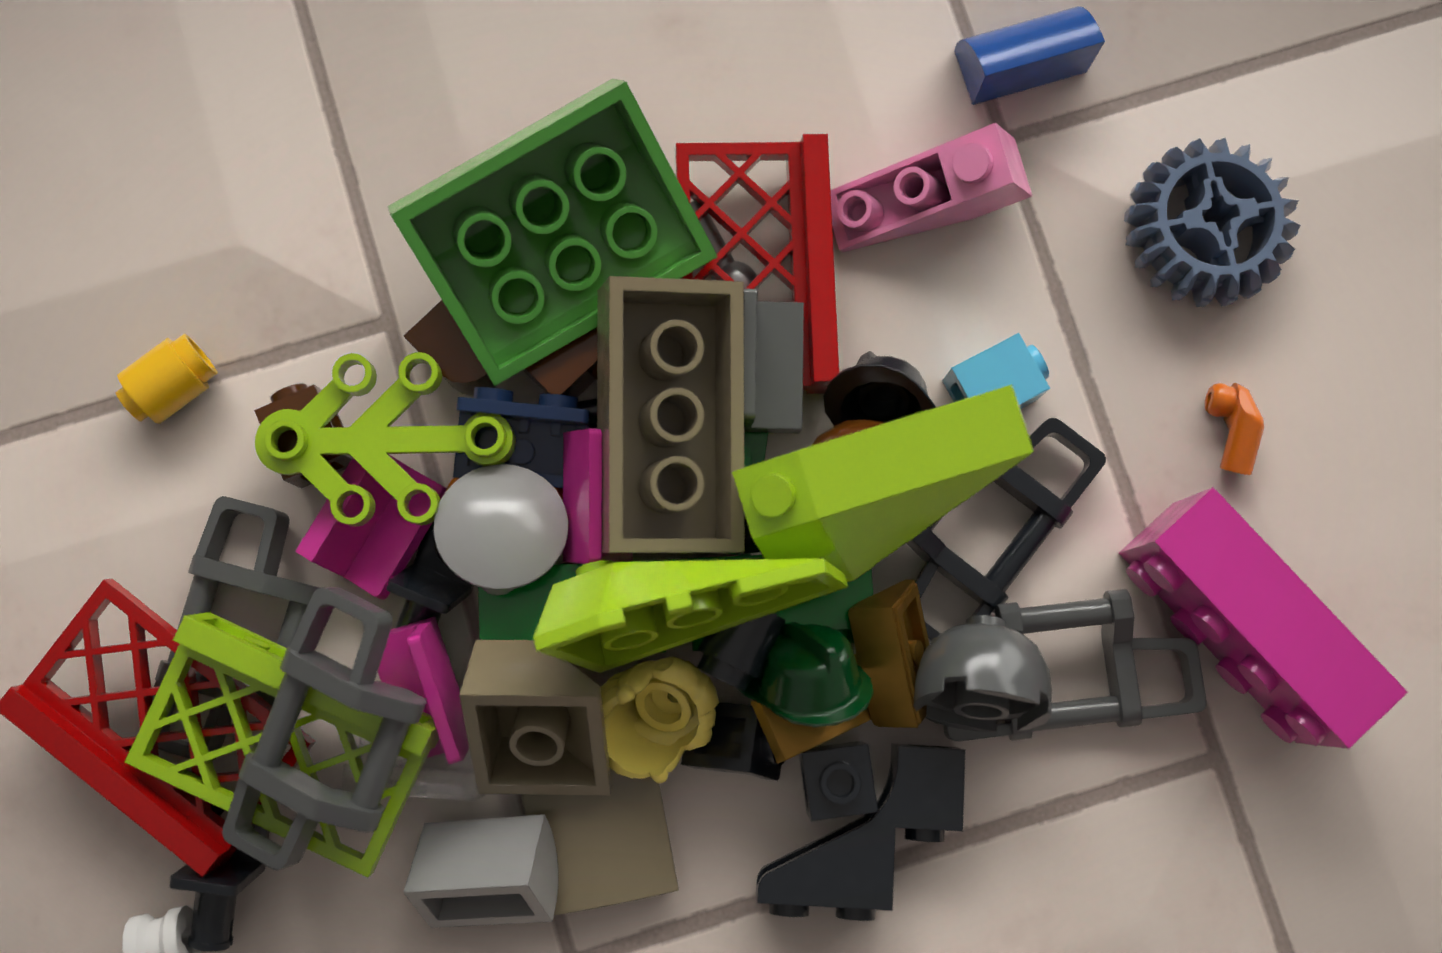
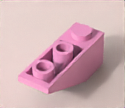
(931, 190)

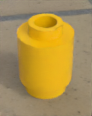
(165, 379)

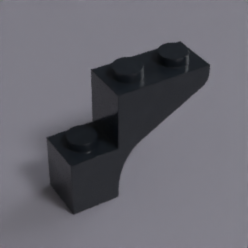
(856, 862)

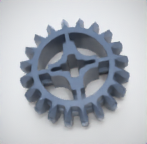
(1208, 179)

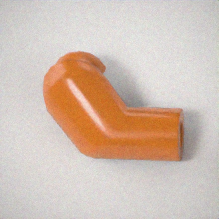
(1243, 422)

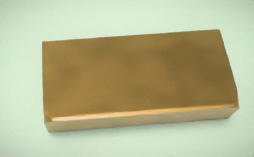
(889, 645)

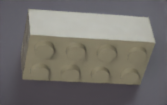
(671, 414)

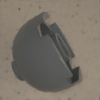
(982, 676)

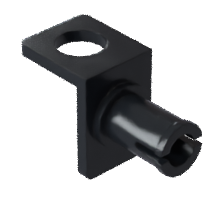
(428, 585)
(217, 896)

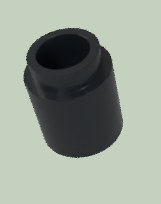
(740, 650)

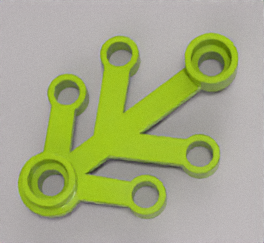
(372, 439)

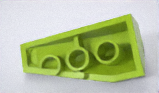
(881, 485)
(642, 608)

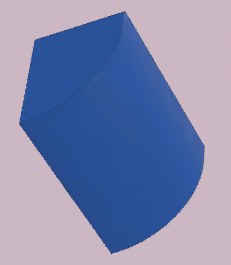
(1029, 54)

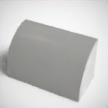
(485, 872)

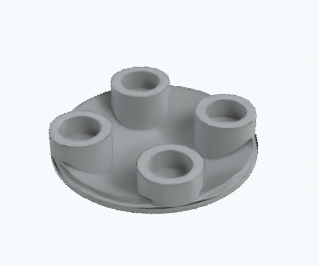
(500, 527)

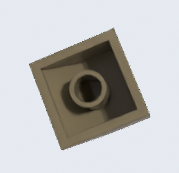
(533, 723)

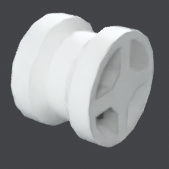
(159, 935)

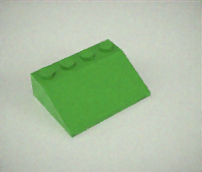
(544, 221)

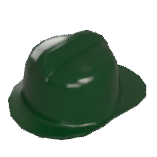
(812, 677)

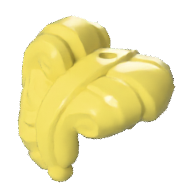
(656, 716)

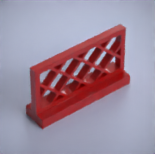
(809, 234)
(99, 754)

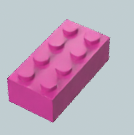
(1260, 623)

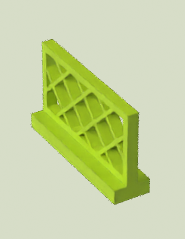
(257, 662)

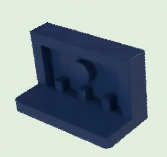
(536, 430)

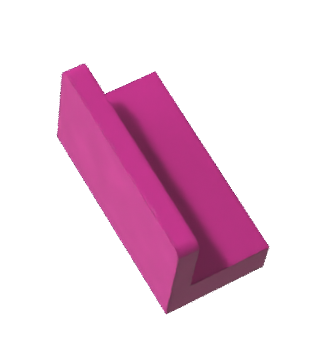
(584, 498)
(377, 549)
(419, 662)

